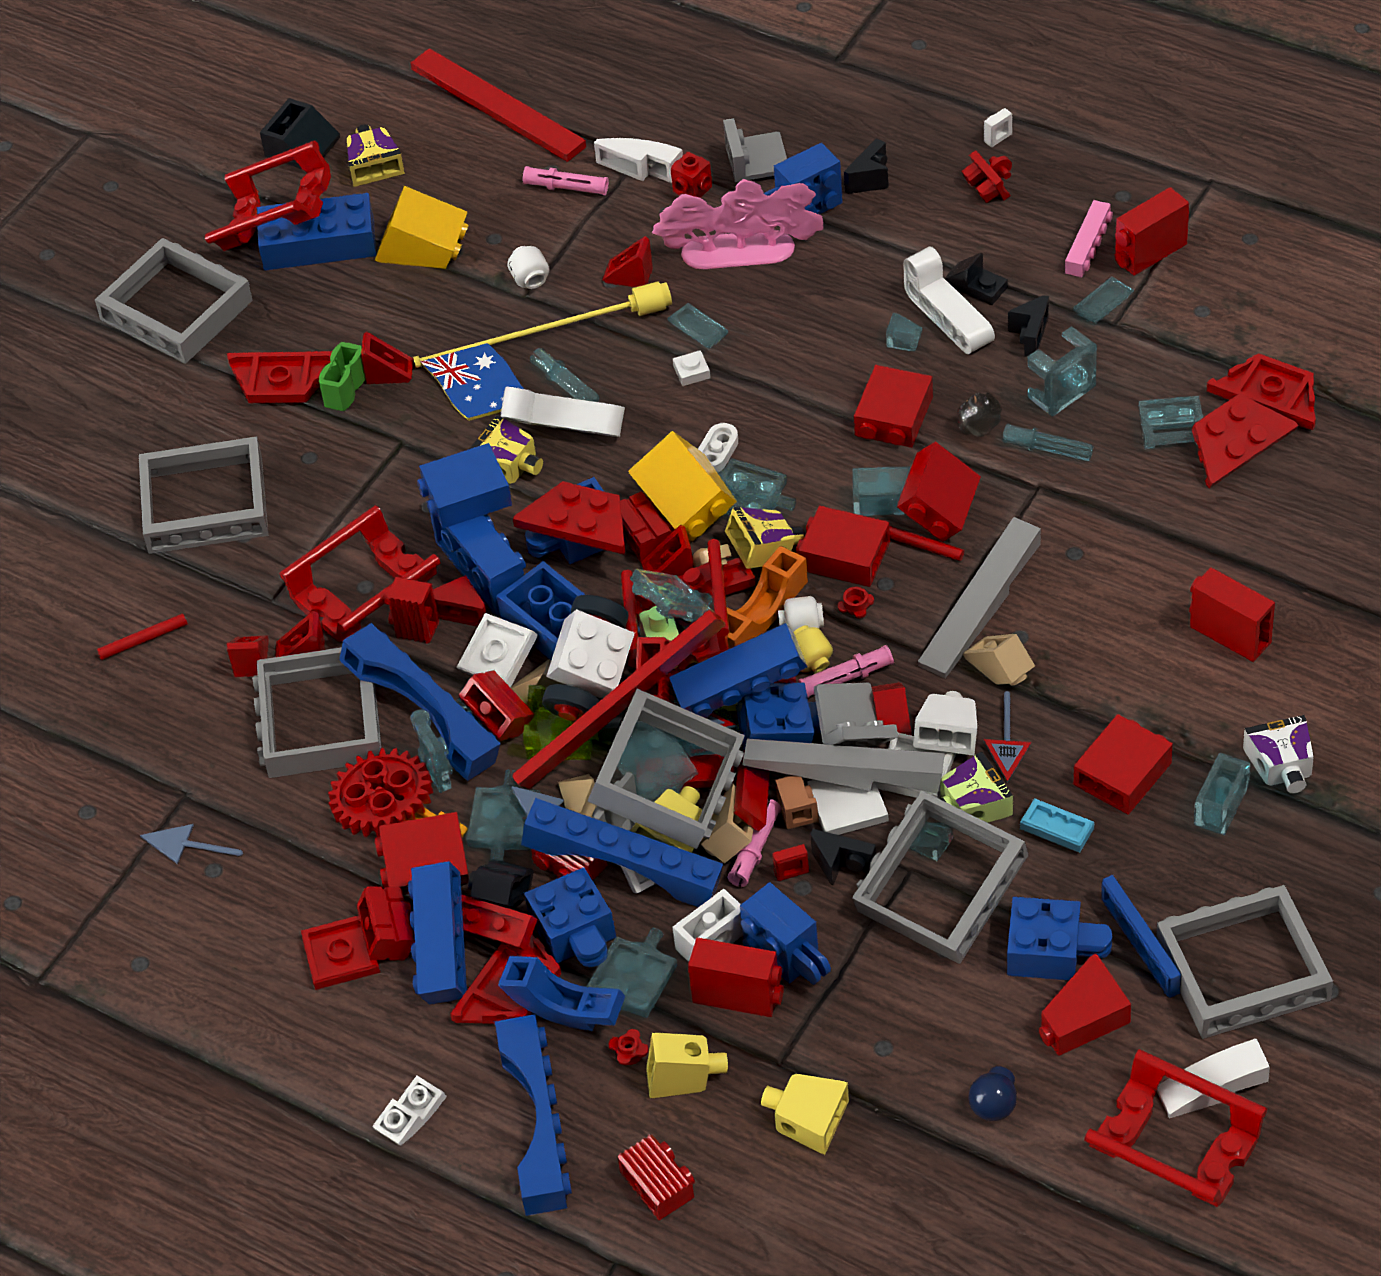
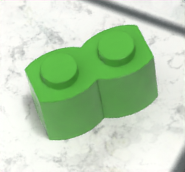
(342, 376)

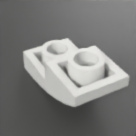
(411, 1112)

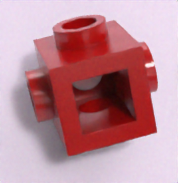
(691, 175)

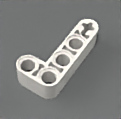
(943, 302)
(561, 412)

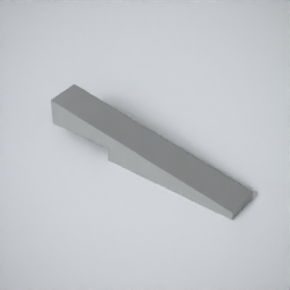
(981, 597)
(847, 764)

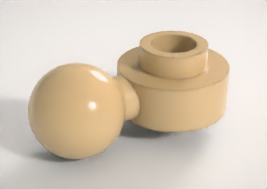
(701, 556)

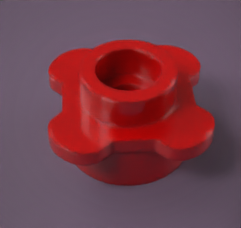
(855, 602)
(631, 1055)

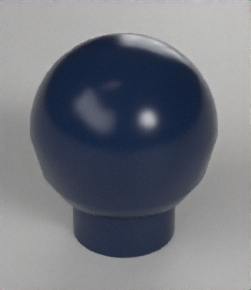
(993, 1094)

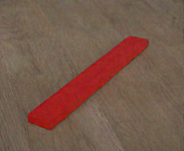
(498, 105)
(618, 699)

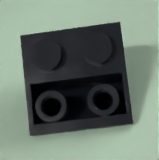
(294, 126)

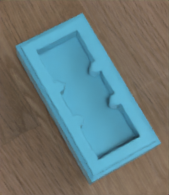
(1057, 825)

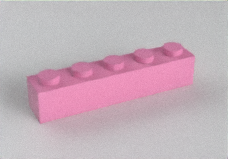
(1088, 238)

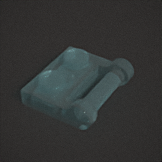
(1168, 414)
(432, 750)

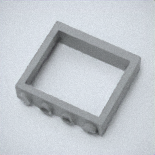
(178, 345)
(209, 528)
(689, 728)
(315, 758)
(983, 904)
(1260, 1004)

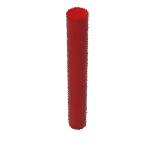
(926, 543)
(142, 636)

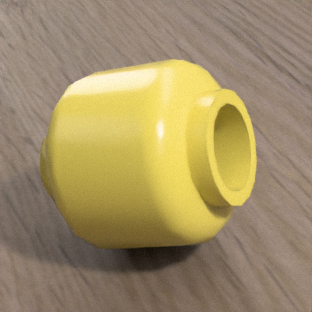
(814, 648)

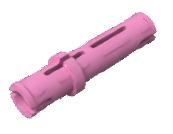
(555, 179)
(859, 666)
(751, 854)

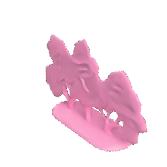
(748, 219)

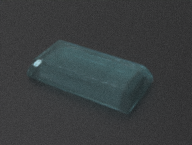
(1103, 300)
(698, 326)

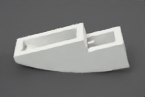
(637, 157)
(1231, 1069)

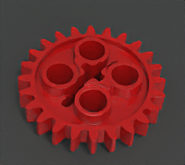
(380, 791)

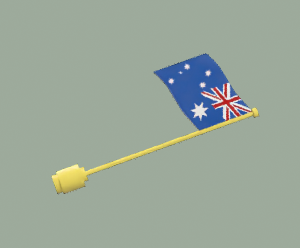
(477, 375)

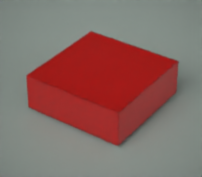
(790, 862)

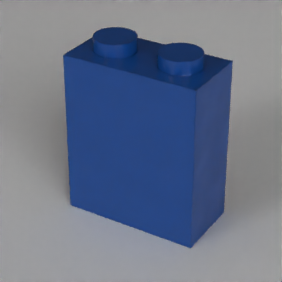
(464, 486)

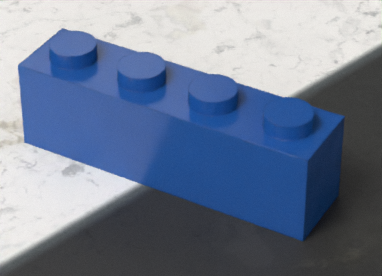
(739, 671)
(438, 933)

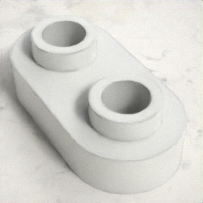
(716, 451)

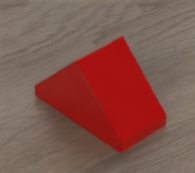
(631, 266)
(384, 362)
(672, 555)
(459, 602)
(302, 638)
(245, 652)
(892, 706)

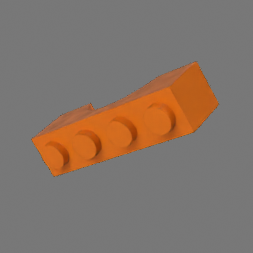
(779, 580)

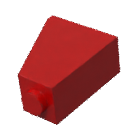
(1084, 1009)

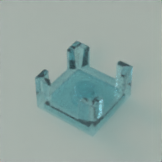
(1067, 377)

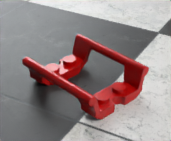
(303, 208)
(389, 554)
(700, 578)
(1136, 1106)

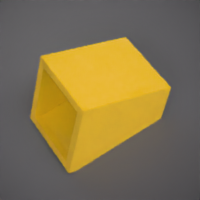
(422, 232)
(683, 485)

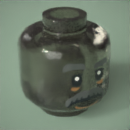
(979, 414)

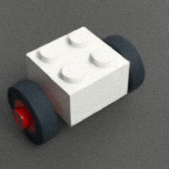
(587, 656)

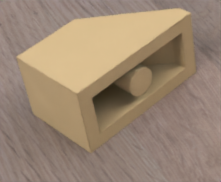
(1001, 659)
(729, 832)

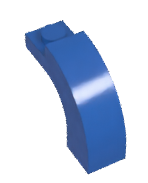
(557, 1000)

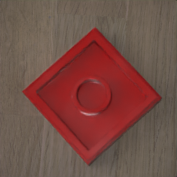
(338, 953)

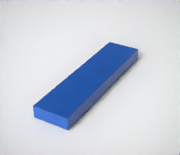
(1141, 936)

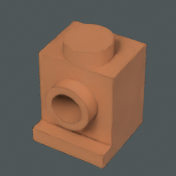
(796, 802)

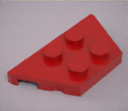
(278, 375)
(1273, 385)
(1237, 435)
(576, 516)
(485, 999)

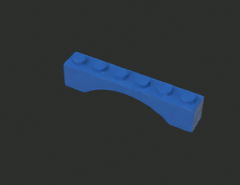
(377, 660)
(566, 832)
(539, 1172)

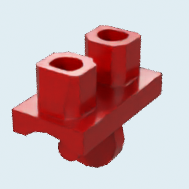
(992, 173)

